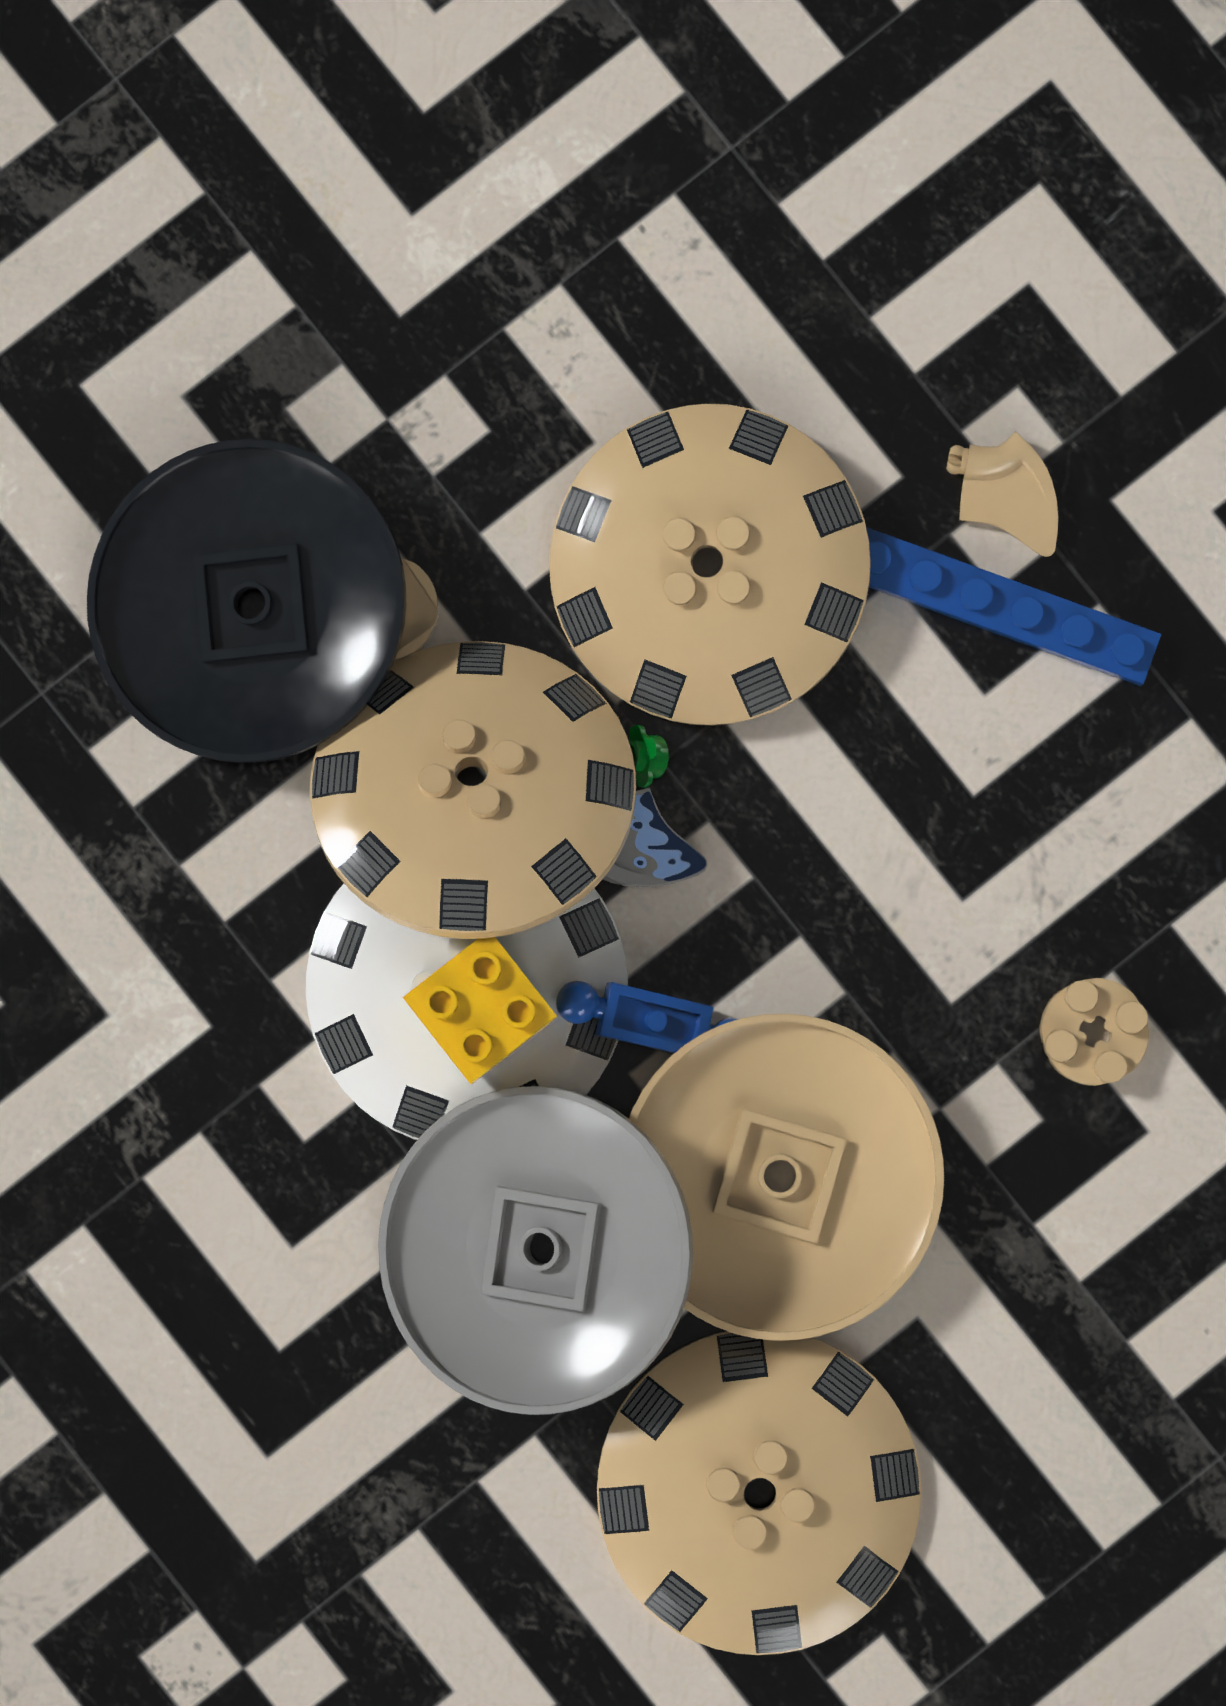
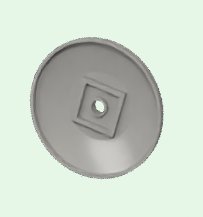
(463, 1262)

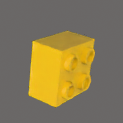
(480, 1007)

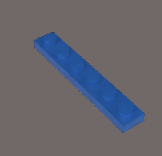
(1010, 608)

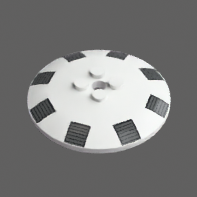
(387, 1055)

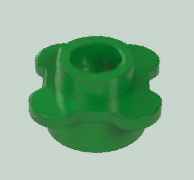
(649, 755)

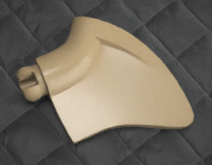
(1008, 490)

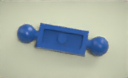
(636, 1015)

